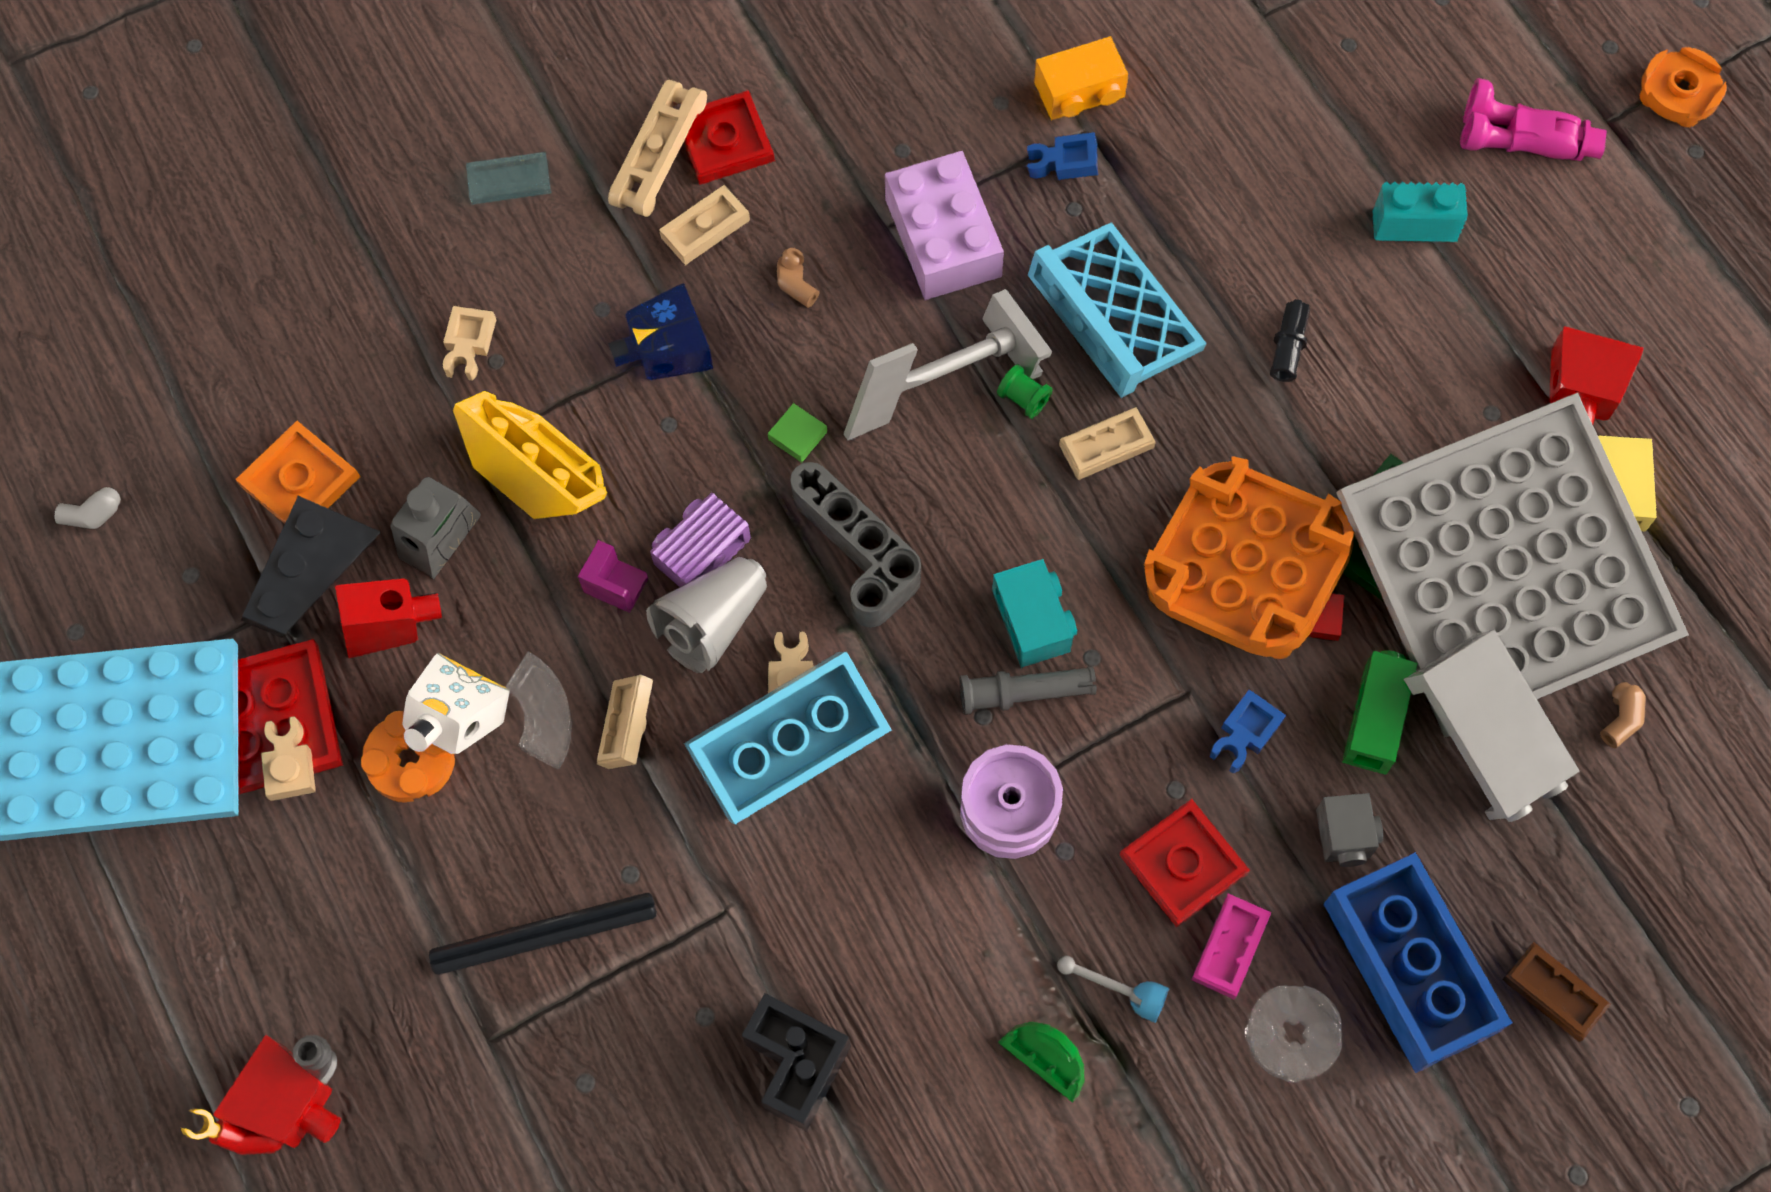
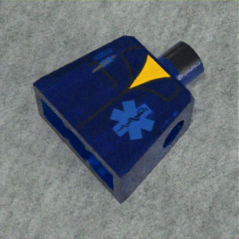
(664, 337)

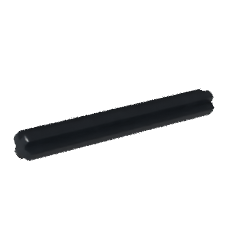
(542, 933)

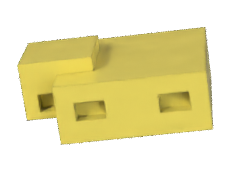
(1635, 472)

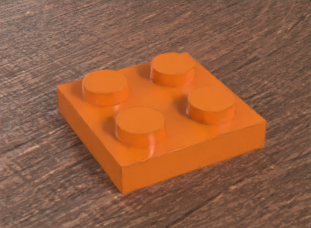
(297, 467)

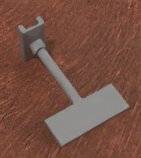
(891, 374)

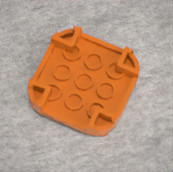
(1249, 559)

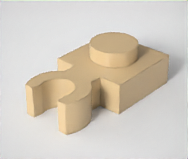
(466, 335)
(790, 664)
(289, 767)

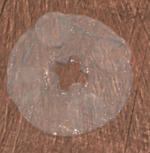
(1291, 1060)

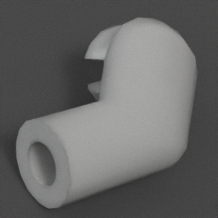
(92, 512)

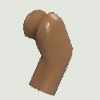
(791, 278)
(1631, 714)

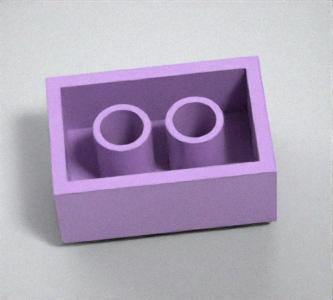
(943, 225)

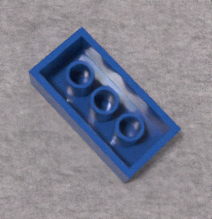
(1416, 962)

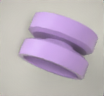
(1016, 775)

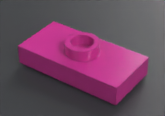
(1231, 946)

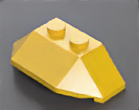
(528, 458)

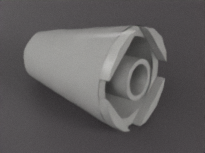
(707, 612)

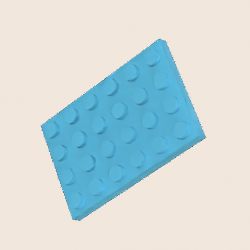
(118, 739)

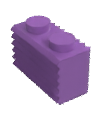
(701, 541)

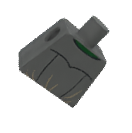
(431, 526)

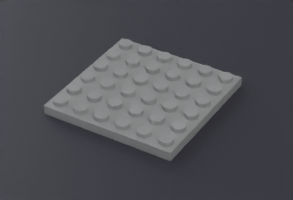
(1519, 539)

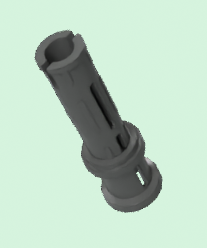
(1006, 690)

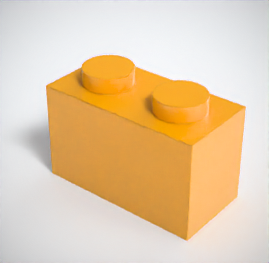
(1081, 78)

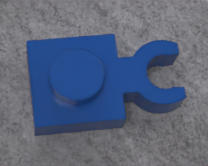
(1071, 157)
(1250, 726)

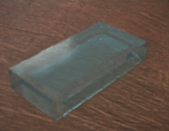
(508, 178)

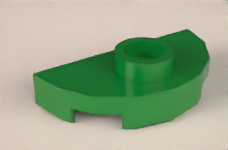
(1048, 1055)

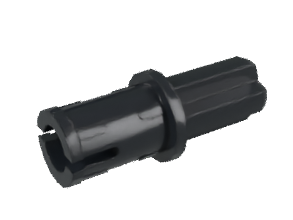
(1290, 341)

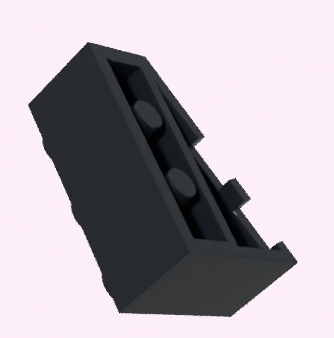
(304, 563)

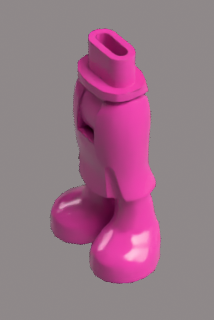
(1528, 129)

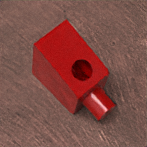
(1593, 368)
(382, 615)

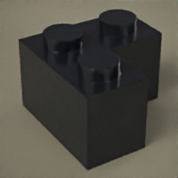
(807, 1054)

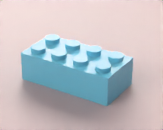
(787, 737)

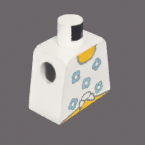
(452, 707)

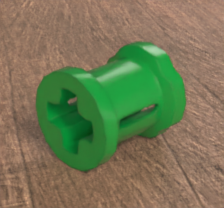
(1024, 391)

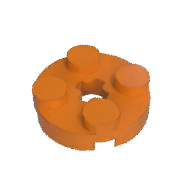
(1674, 103)
(401, 783)

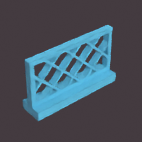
(1085, 317)

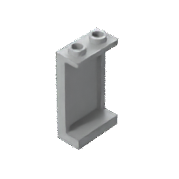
(1496, 724)

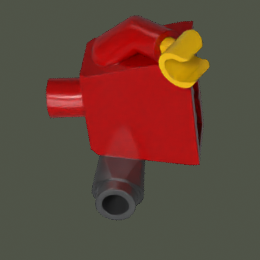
(275, 1100)

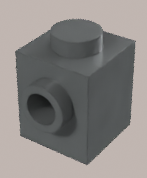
(1348, 829)

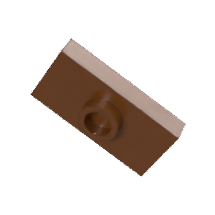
(1556, 992)

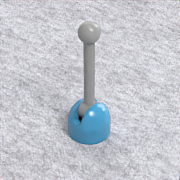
(1146, 998)

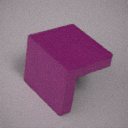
(611, 579)

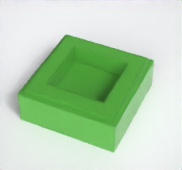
(797, 432)

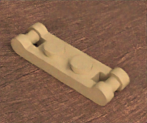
(656, 147)

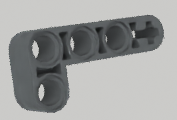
(849, 536)

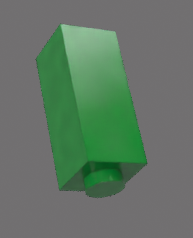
(1379, 712)

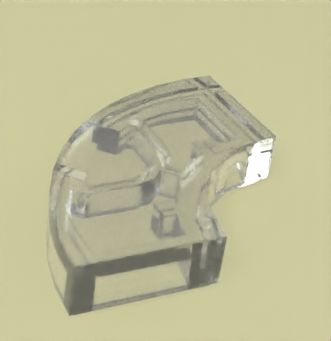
(545, 711)

